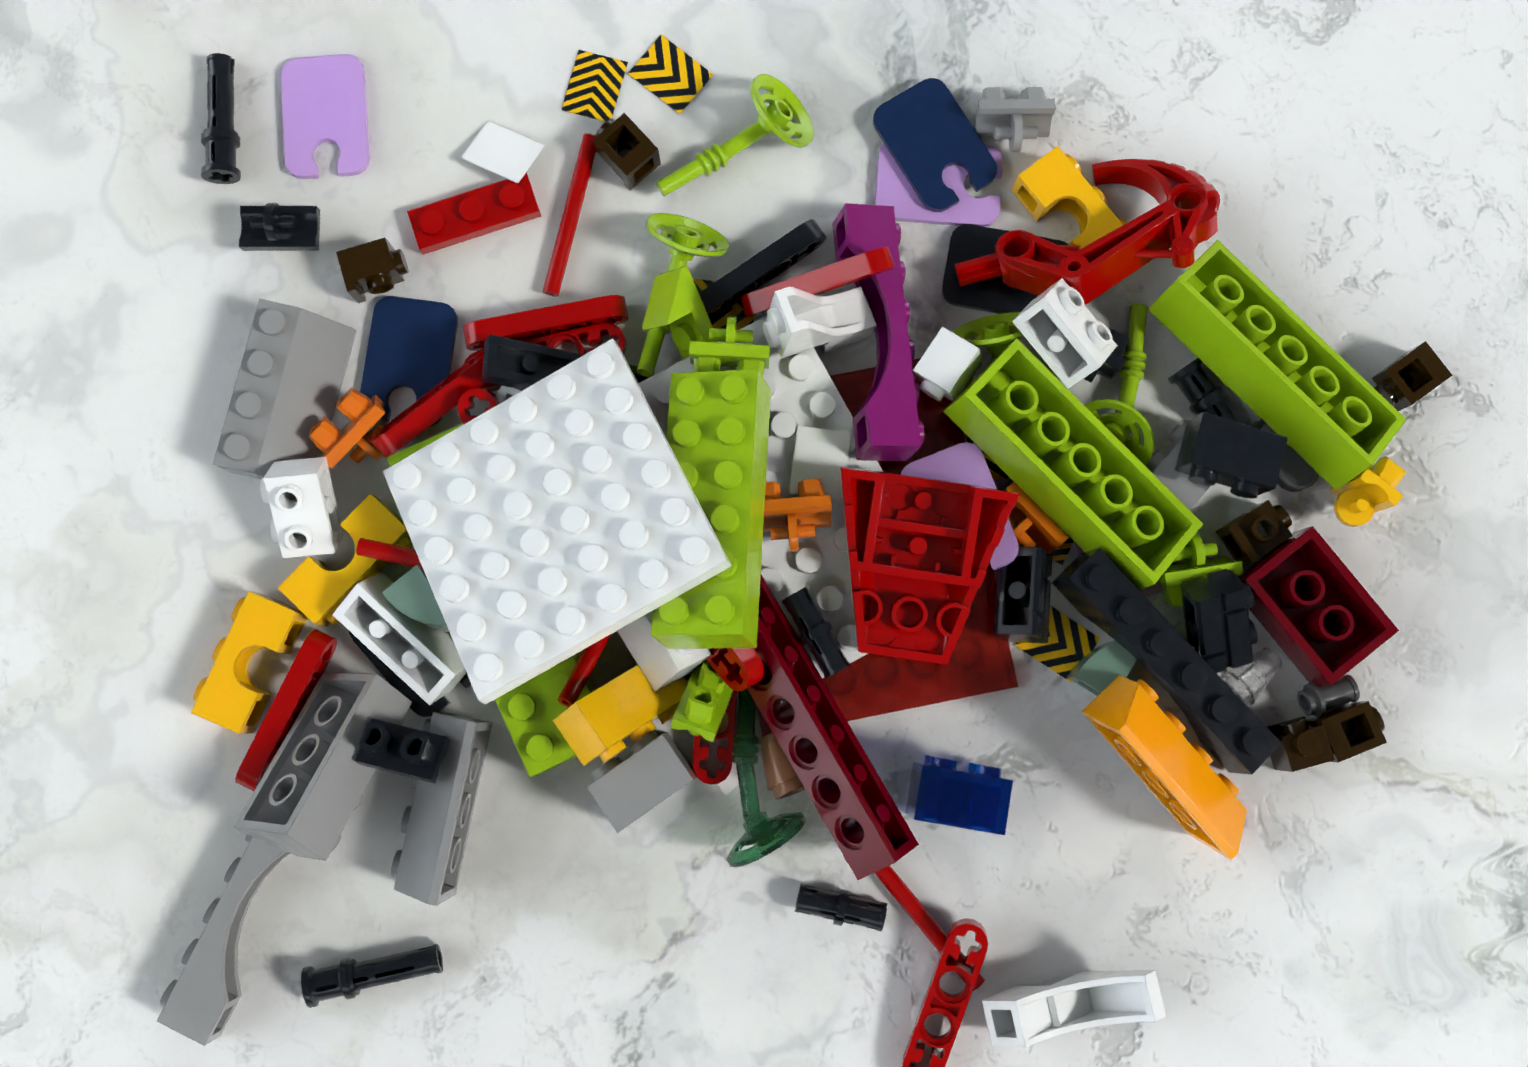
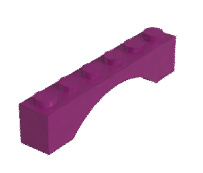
(888, 420)

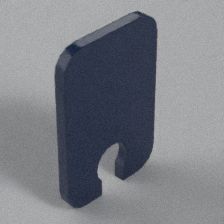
(926, 135)
(408, 347)

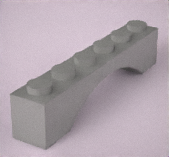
(209, 984)

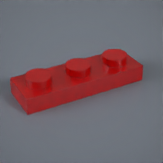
(473, 214)

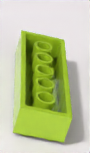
(1278, 366)
(722, 446)
(1073, 465)

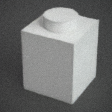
(947, 365)

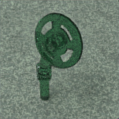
(763, 832)

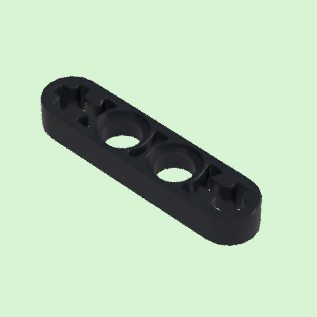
(762, 268)

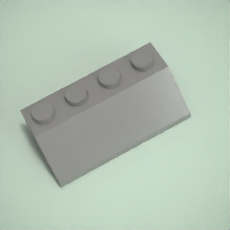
(283, 388)
(315, 772)
(442, 812)

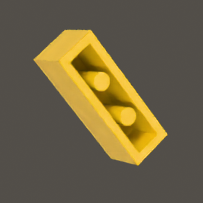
(615, 712)

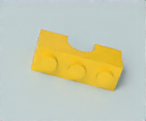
(1058, 185)
(320, 590)
(228, 693)

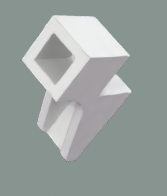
(806, 320)

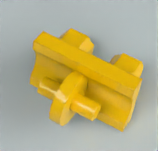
(1368, 493)

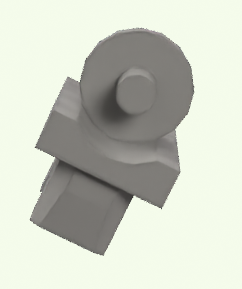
(1014, 118)

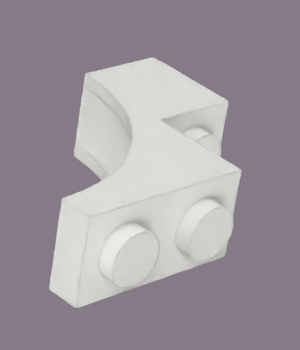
(1079, 1002)

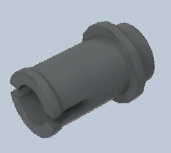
(1317, 699)

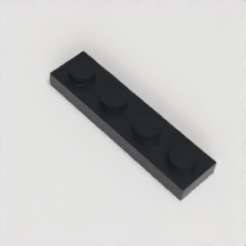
(524, 363)

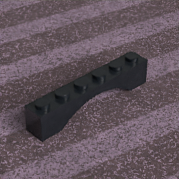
(1210, 705)

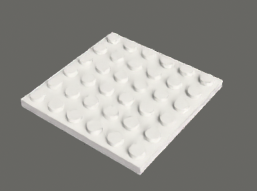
(553, 521)

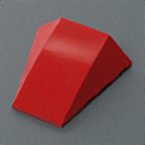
(917, 558)

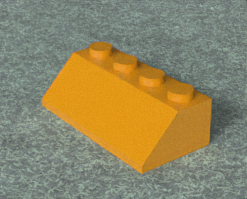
(1169, 764)

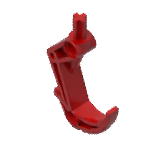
(1180, 222)

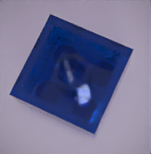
(958, 797)

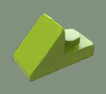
(678, 304)

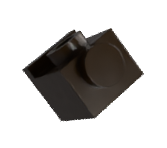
(624, 134)
(371, 268)
(1421, 373)
(1243, 539)
(1364, 729)
(1301, 745)

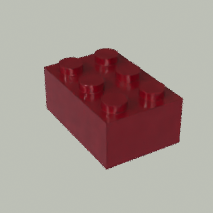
(1316, 608)

